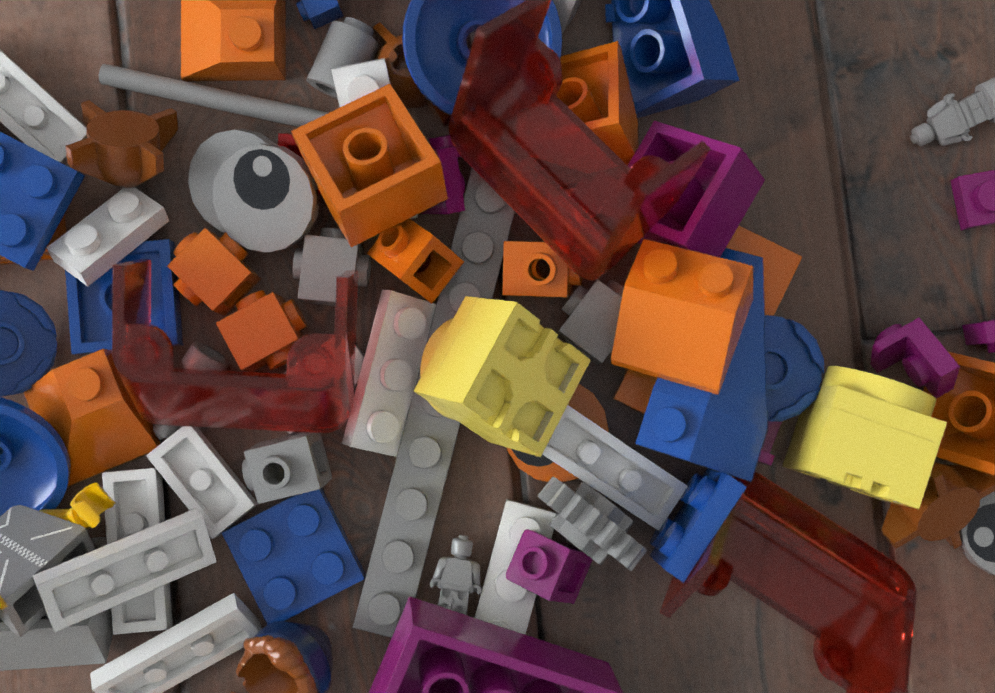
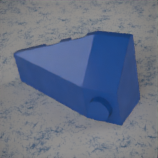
(671, 51)
(721, 429)

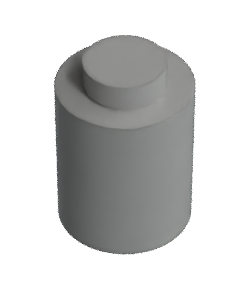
(343, 45)

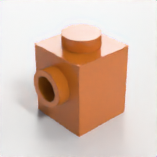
(416, 258)
(212, 270)
(522, 271)
(262, 330)

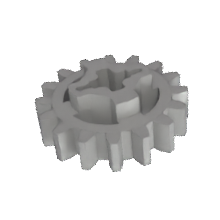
(592, 523)

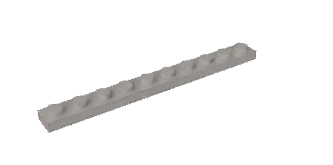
(428, 435)

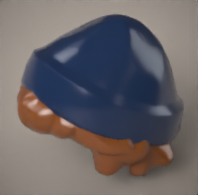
(287, 659)

